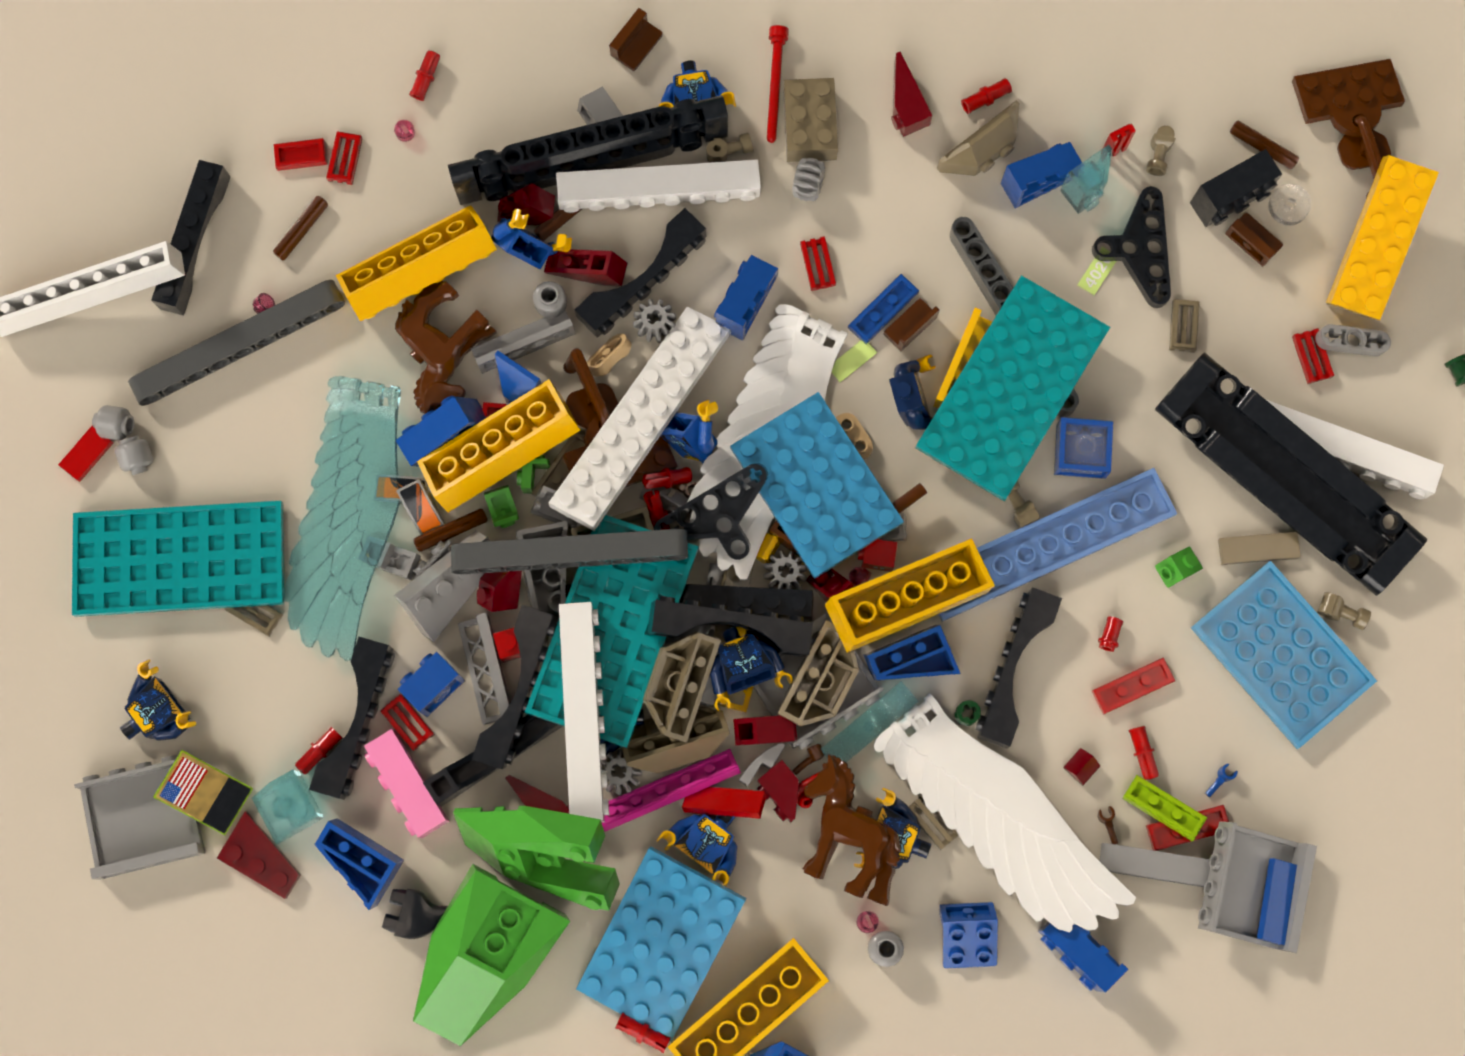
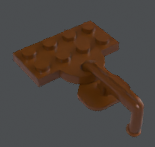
(1353, 104)
(592, 409)

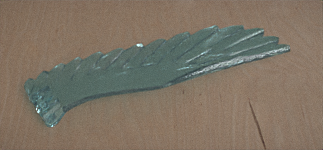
(347, 517)

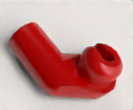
(802, 800)

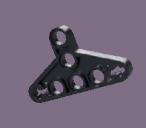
(1142, 259)
(728, 506)

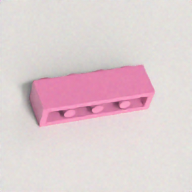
(405, 783)

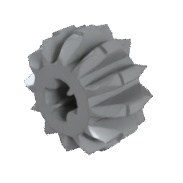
(808, 179)
(649, 313)
(780, 564)
(616, 781)

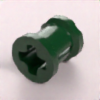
(1457, 368)
(968, 704)

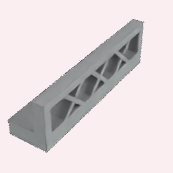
(524, 340)
(492, 662)

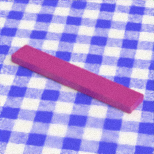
(670, 789)

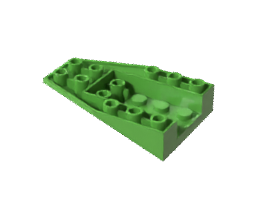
(482, 954)

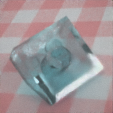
(1087, 181)
(287, 806)

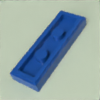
(883, 309)
(1277, 901)

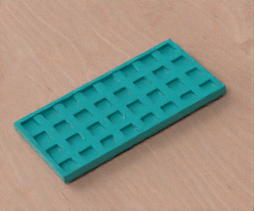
(1012, 388)
(178, 558)
(626, 650)

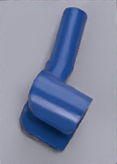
(1222, 777)

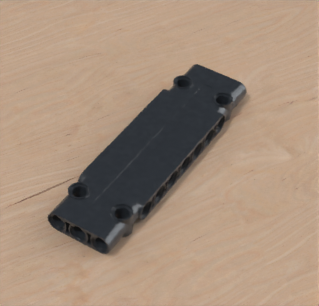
(682, 125)
(1291, 474)

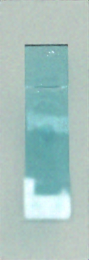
(871, 723)

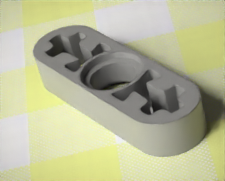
(1343, 345)

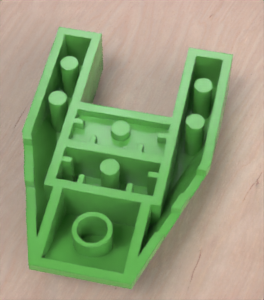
(533, 847)

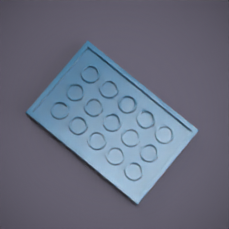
(817, 485)
(1283, 654)
(661, 943)

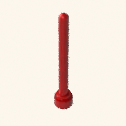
(778, 35)

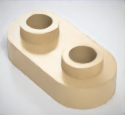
(609, 354)
(856, 434)

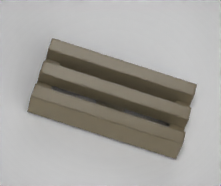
(1182, 346)
(272, 623)
(948, 838)

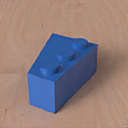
(1039, 173)
(746, 296)
(439, 427)
(913, 656)
(359, 860)
(1084, 955)

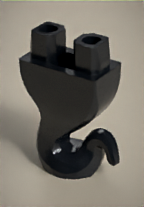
(416, 917)

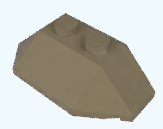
(984, 146)
(820, 680)
(679, 683)
(659, 753)

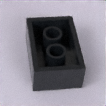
(1236, 189)

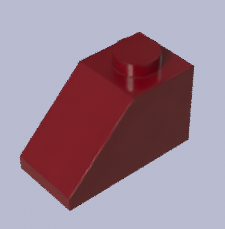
(499, 590)

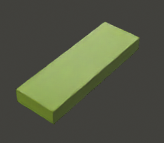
(1164, 808)

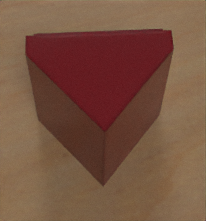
(1082, 766)

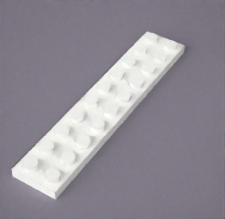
(639, 419)

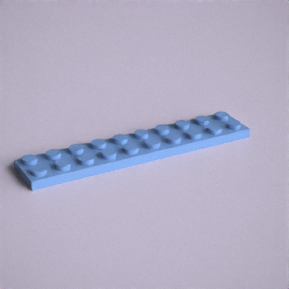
(1071, 535)

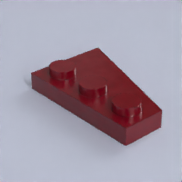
(258, 858)

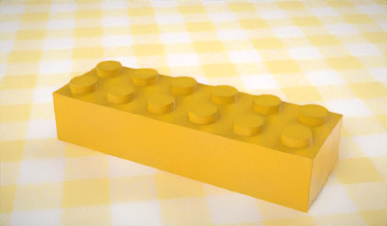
(1382, 237)
(416, 263)
(498, 446)
(909, 595)
(753, 1006)

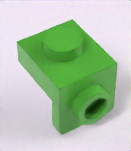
(526, 476)
(501, 506)
(1178, 567)

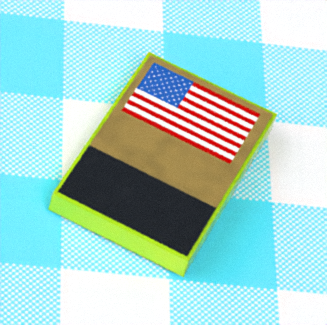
(203, 792)

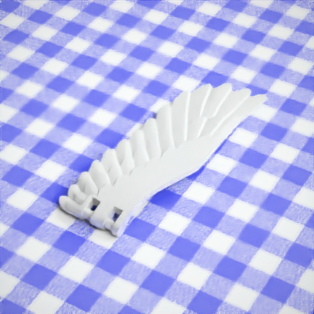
(784, 375)
(1004, 819)

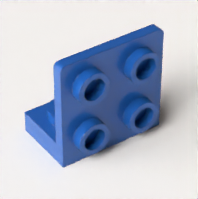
(969, 934)

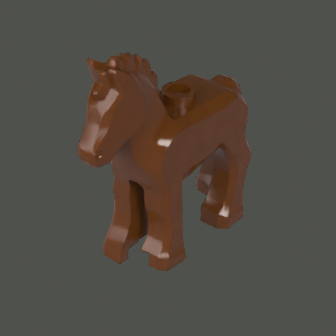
(436, 348)
(855, 828)

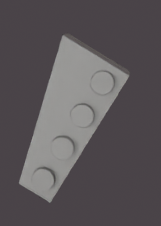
(545, 586)
(438, 593)

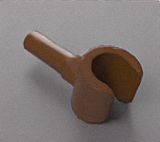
(684, 488)
(815, 755)
(1109, 824)

